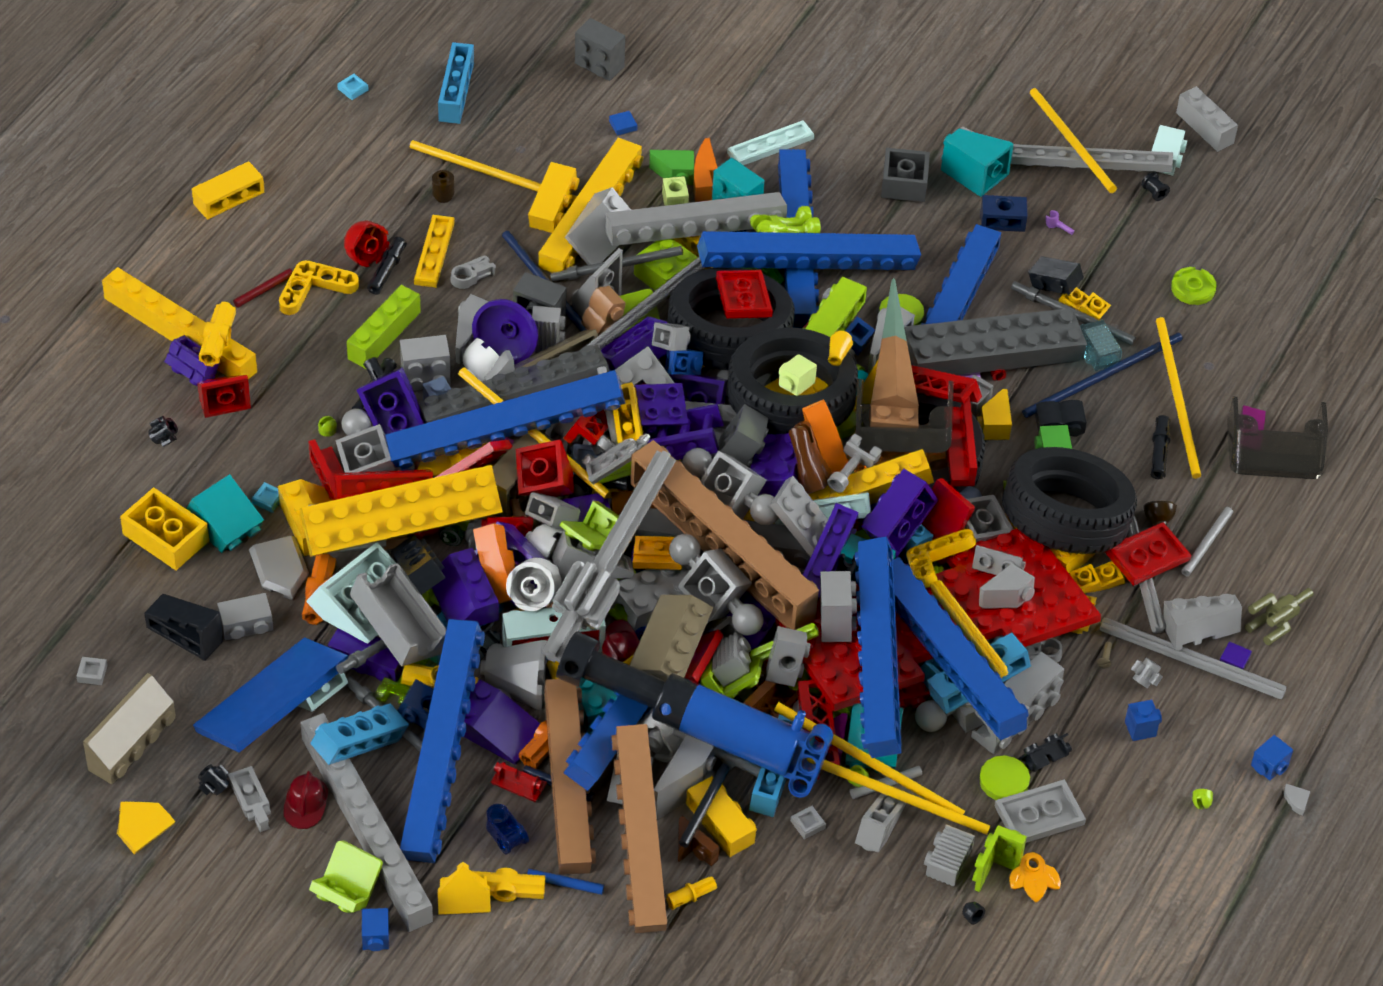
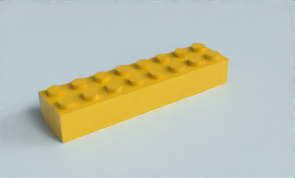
(400, 510)

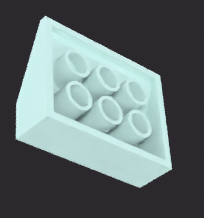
(333, 597)

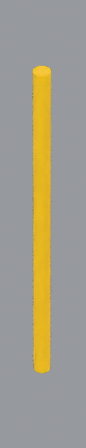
(1075, 143)
(477, 166)
(1178, 398)
(536, 434)
(874, 763)
(904, 796)

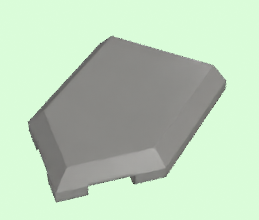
(614, 458)
(280, 565)

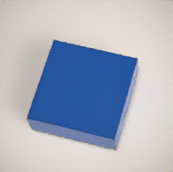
(623, 123)

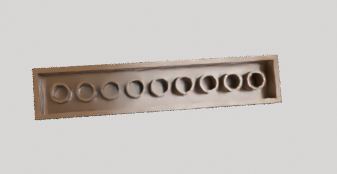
(716, 526)

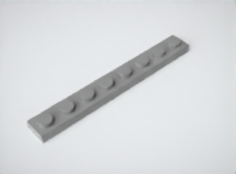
(1105, 158)

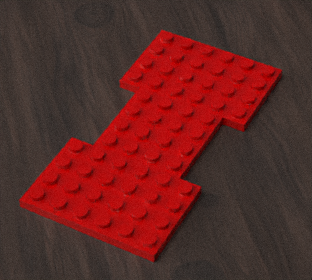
(1052, 611)

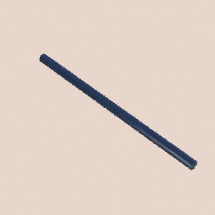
(533, 267)
(1103, 374)

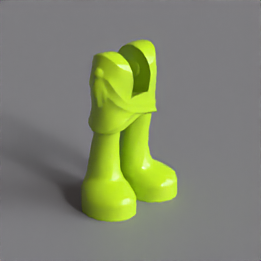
(801, 223)

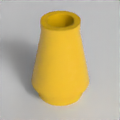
(839, 346)

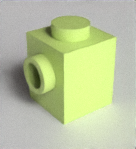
(797, 375)

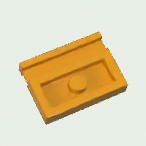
(653, 553)

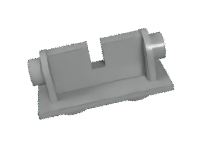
(994, 561)

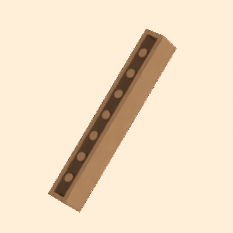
(569, 798)
(640, 829)

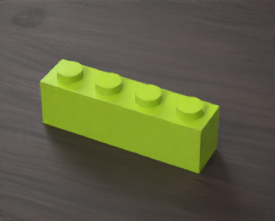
(839, 308)
(384, 325)

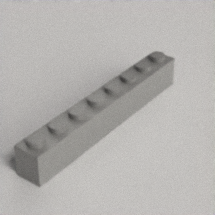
(690, 218)

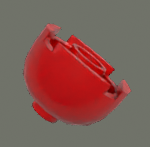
(366, 242)

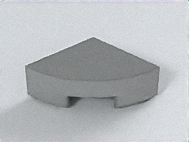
(1296, 798)

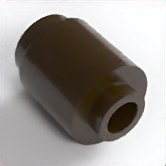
(443, 186)

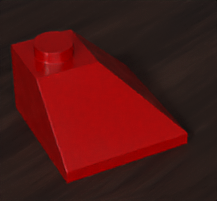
(224, 395)
(544, 470)

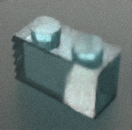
(1101, 346)

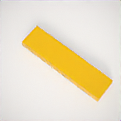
(434, 251)

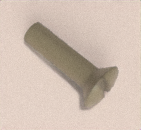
(1104, 662)

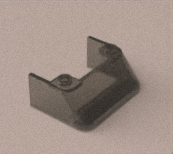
(931, 438)
(1276, 452)

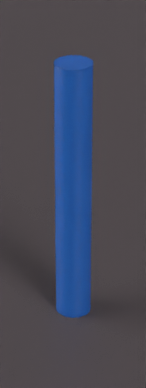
(569, 882)

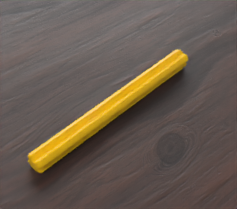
(968, 627)

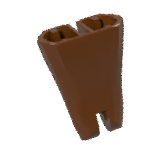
(811, 466)

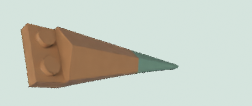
(894, 391)

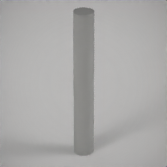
(861, 791)

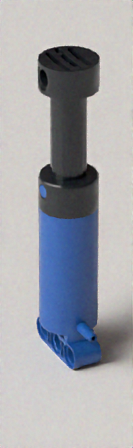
(705, 714)

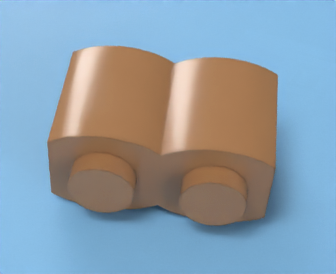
(603, 310)

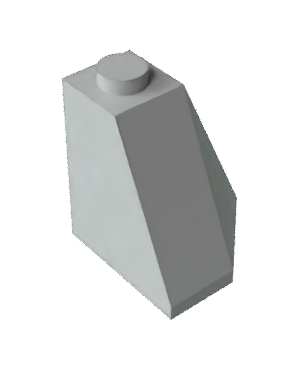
(519, 671)

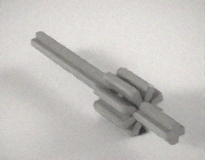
(588, 588)

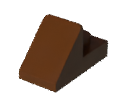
(701, 845)

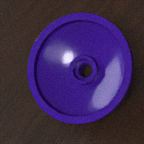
(492, 327)

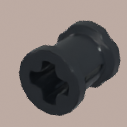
(1155, 186)

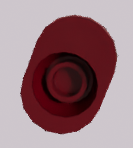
(620, 640)
(305, 801)

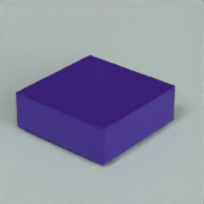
(1236, 655)

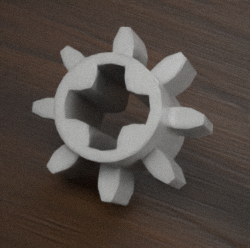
(1147, 672)

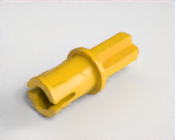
(690, 892)

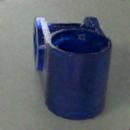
(507, 832)

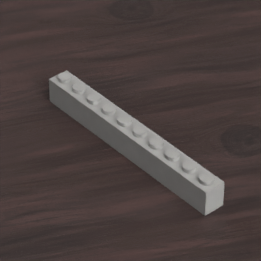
(372, 832)

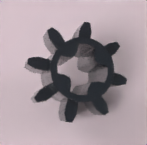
(163, 431)
(213, 779)

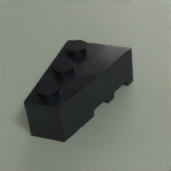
(186, 625)

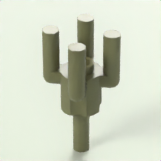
(1277, 613)

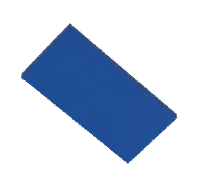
(270, 695)

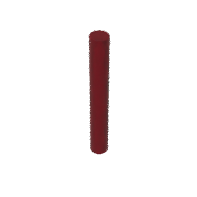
(262, 288)

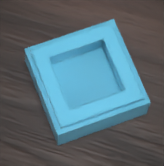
(352, 86)
(266, 497)

